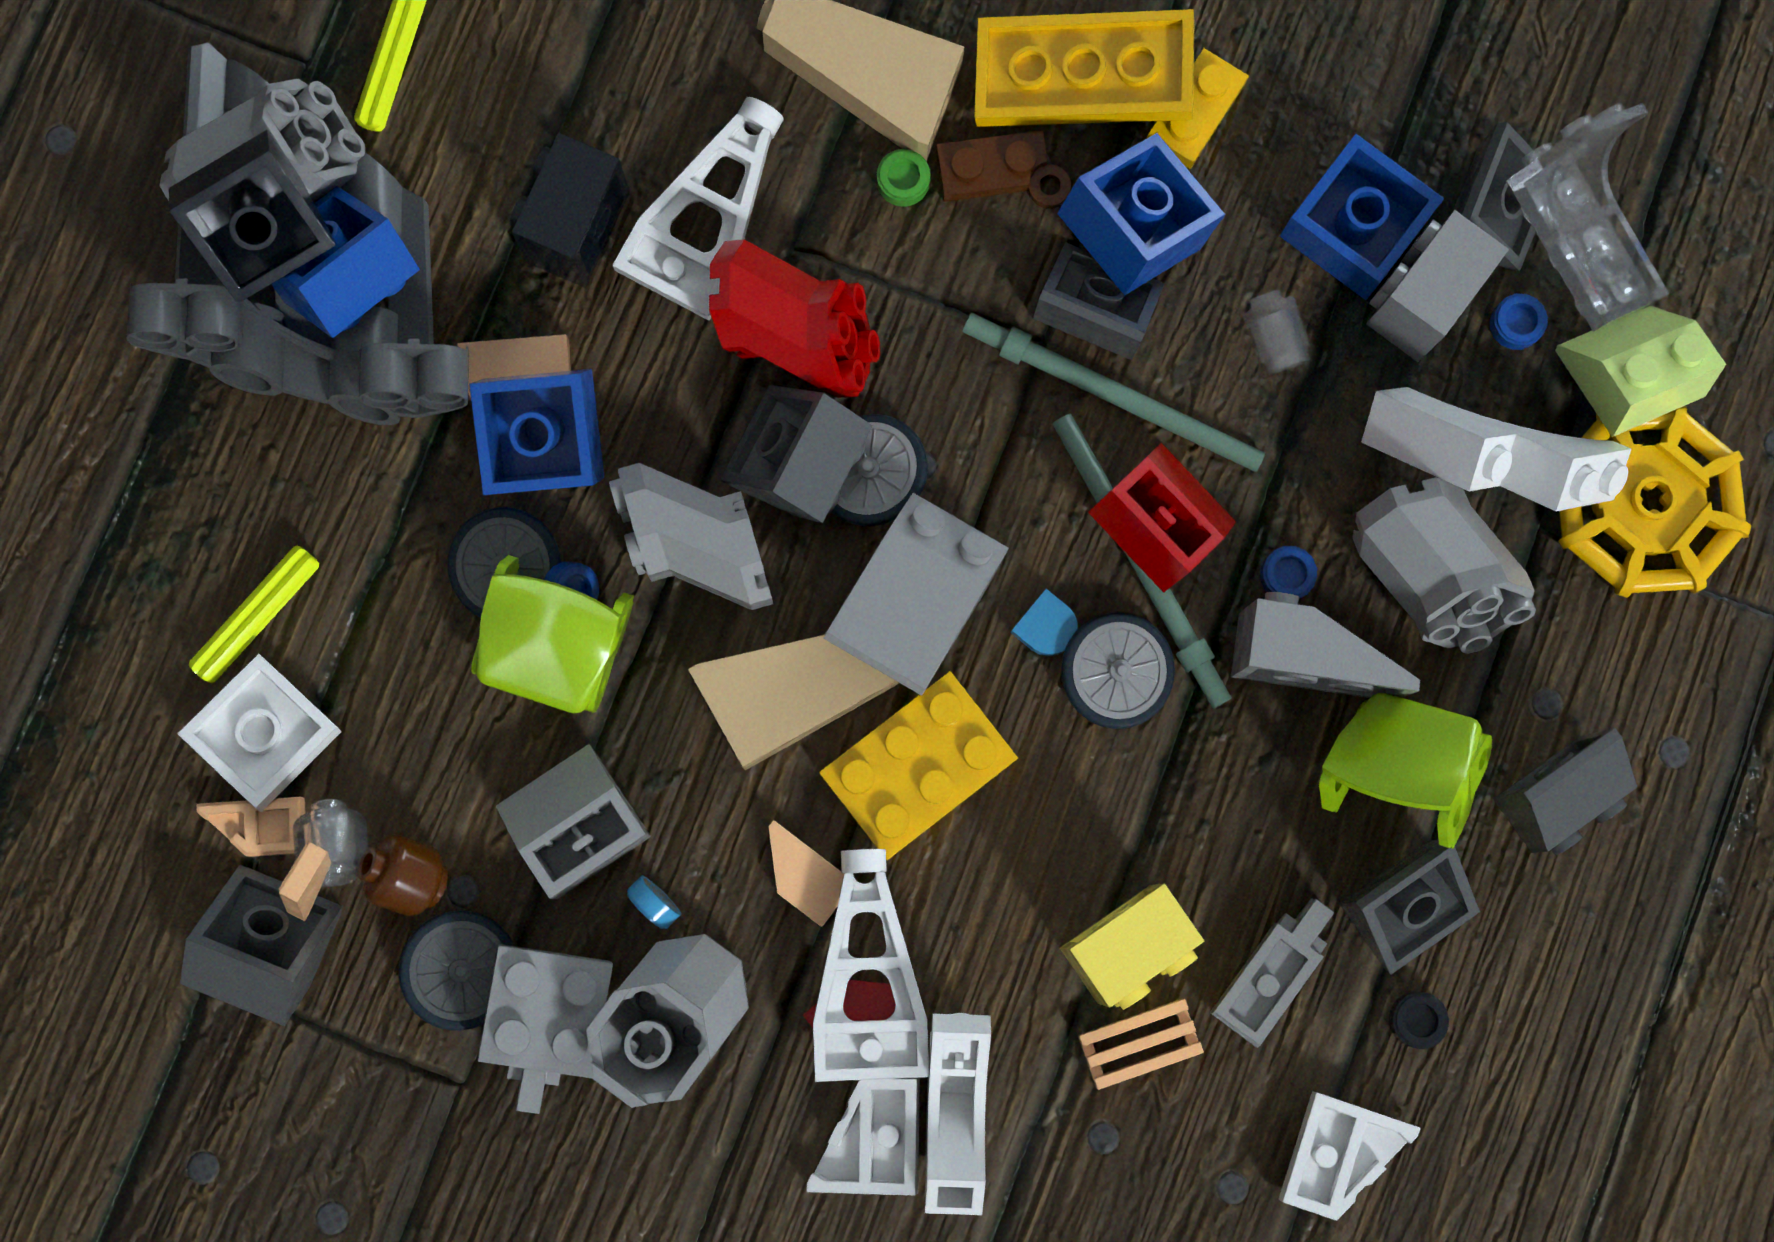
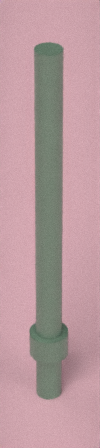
(1016, 346)
(1194, 653)

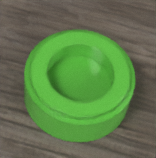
(903, 177)

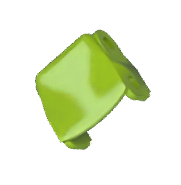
(547, 640)
(1409, 758)

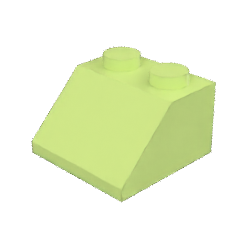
(1642, 367)

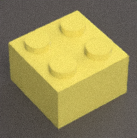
(1132, 946)

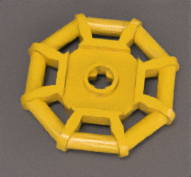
(1683, 515)

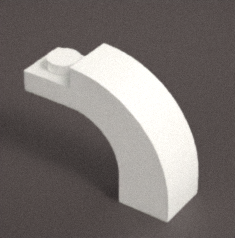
(956, 1114)

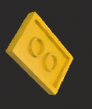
(918, 765)

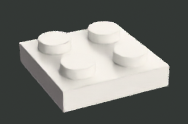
(259, 733)

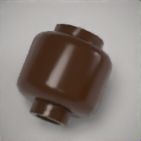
(403, 875)

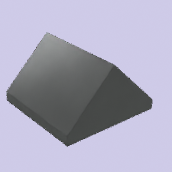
(1490, 200)
(1090, 306)
(1412, 904)

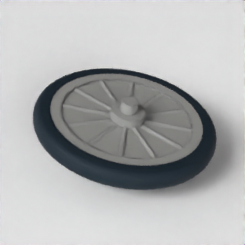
(884, 475)
(1118, 670)

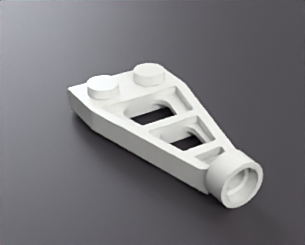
(673, 267)
(869, 1047)

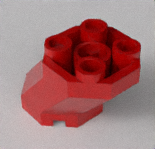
(792, 319)

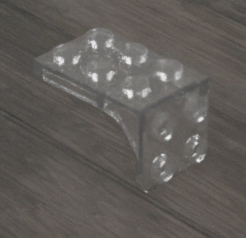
(1579, 222)

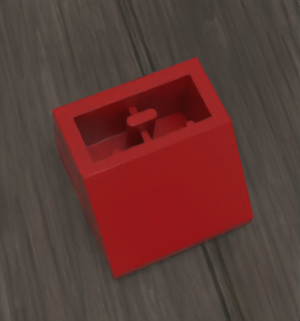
(1163, 518)

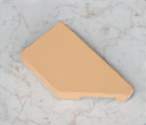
(256, 831)

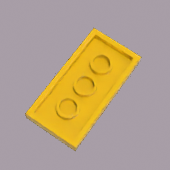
(1085, 68)

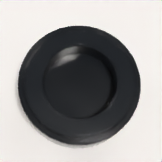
(1418, 1020)

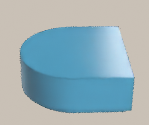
(1046, 625)

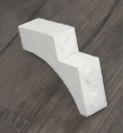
(1492, 453)

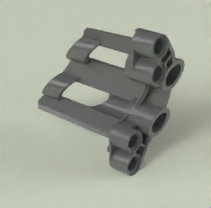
(265, 347)

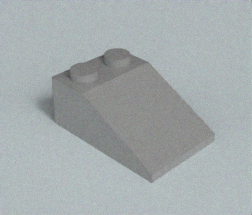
(916, 593)
(1311, 651)

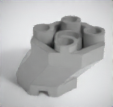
(301, 121)
(690, 535)
(1443, 565)
(667, 1020)

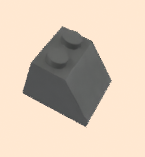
(797, 452)
(1569, 791)
(255, 950)

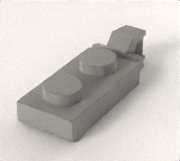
(1274, 974)

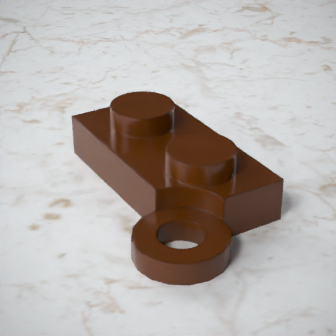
(1000, 167)

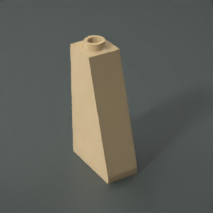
(867, 64)
(784, 693)

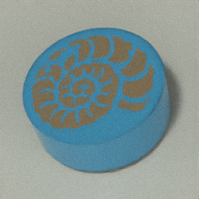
(653, 902)

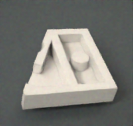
(874, 1142)
(1340, 1154)

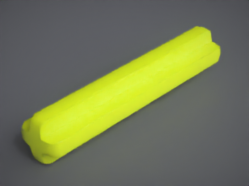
(388, 64)
(254, 614)

